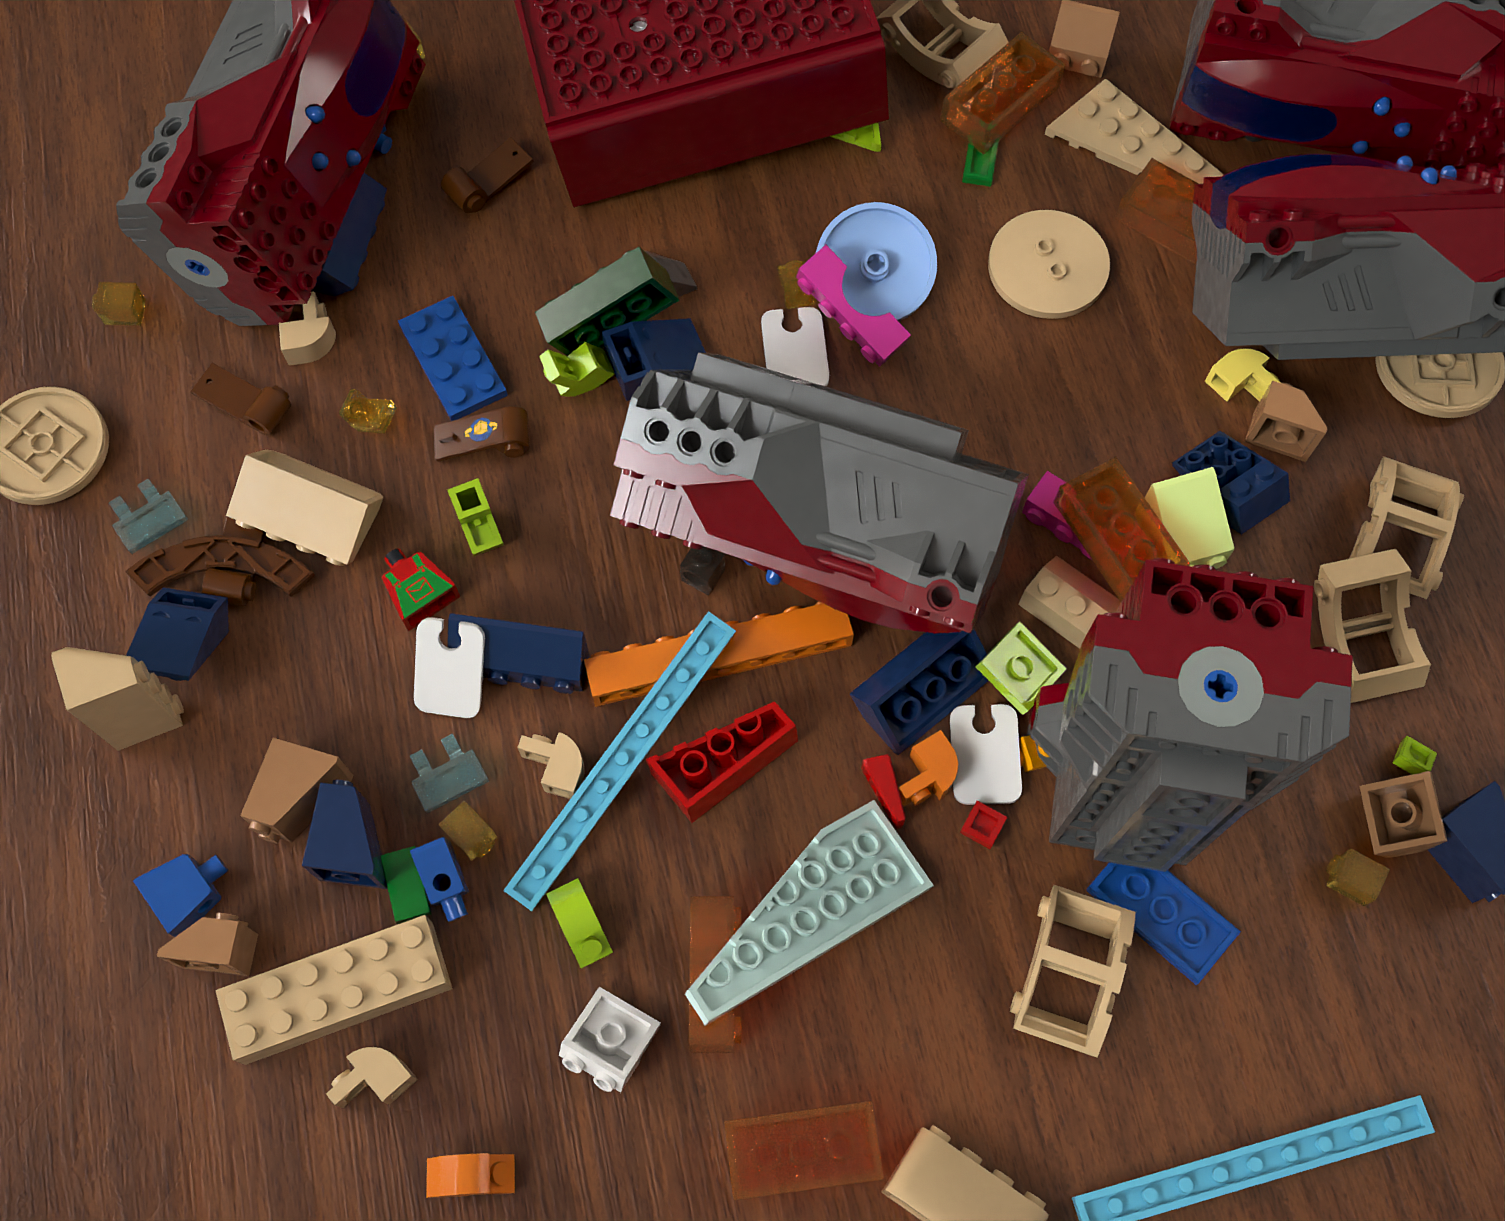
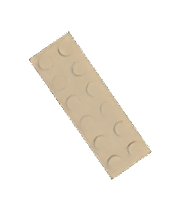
(333, 990)

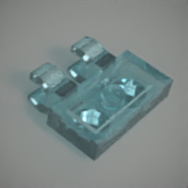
(148, 522)
(449, 780)

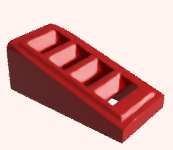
(882, 780)

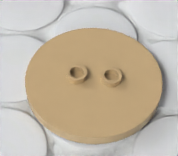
(1048, 264)
(1443, 382)
(49, 445)

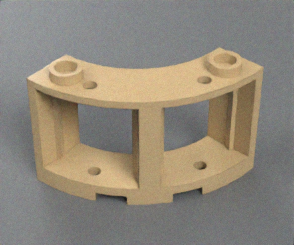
(981, 37)
(1422, 488)
(1394, 579)
(1093, 917)

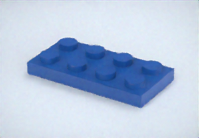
(452, 358)

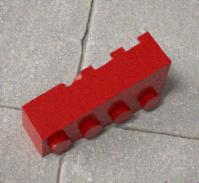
(722, 760)

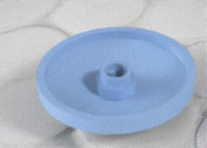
(886, 258)

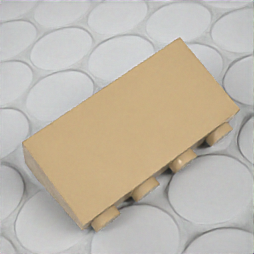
(303, 505)
(115, 696)
(951, 1185)

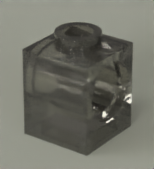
(702, 568)

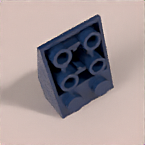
(649, 346)
(1247, 482)
(179, 632)

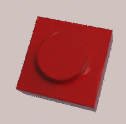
(983, 824)

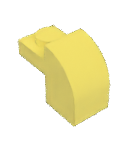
(1241, 370)

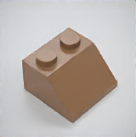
(1083, 37)
(1286, 422)
(1403, 815)
(213, 946)

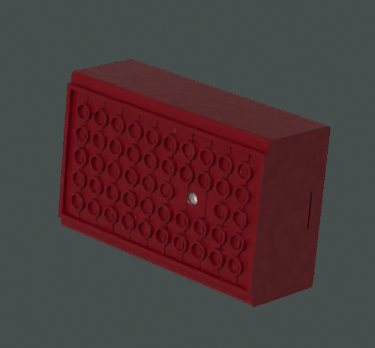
(696, 84)

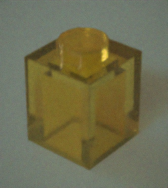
(119, 303)
(468, 831)
(1356, 876)

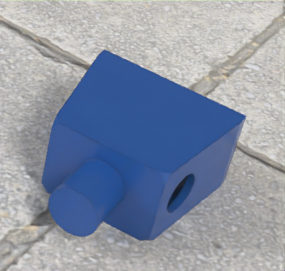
(433, 864)
(181, 890)

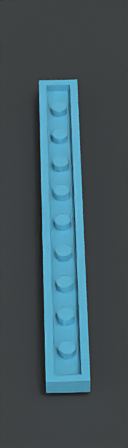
(619, 762)
(1256, 1163)

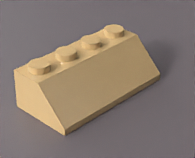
(1066, 600)

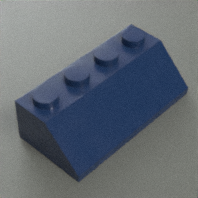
(349, 247)
(528, 653)
(921, 686)

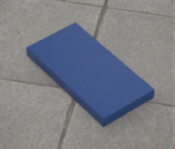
(1167, 916)

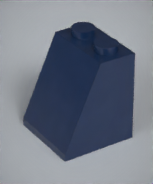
(344, 838)
(1476, 844)

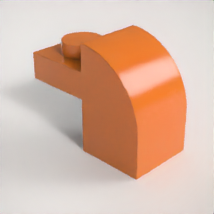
(938, 770)
(470, 1175)

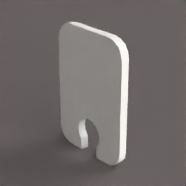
(798, 352)
(448, 678)
(986, 762)

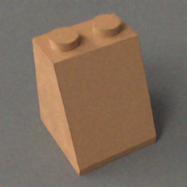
(288, 788)

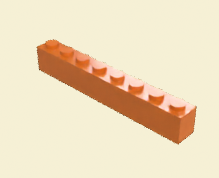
(755, 645)

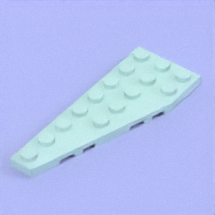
(830, 893)

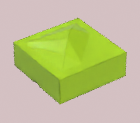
(1414, 756)

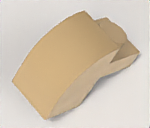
(308, 338)
(563, 759)
(373, 1068)

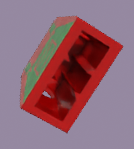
(417, 587)

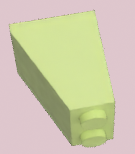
(1194, 516)

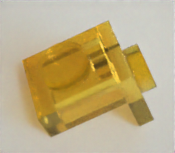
(792, 292)
(367, 414)

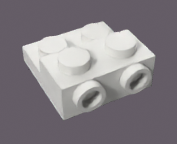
(608, 1040)

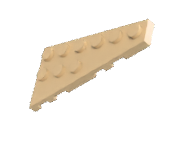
(1126, 134)

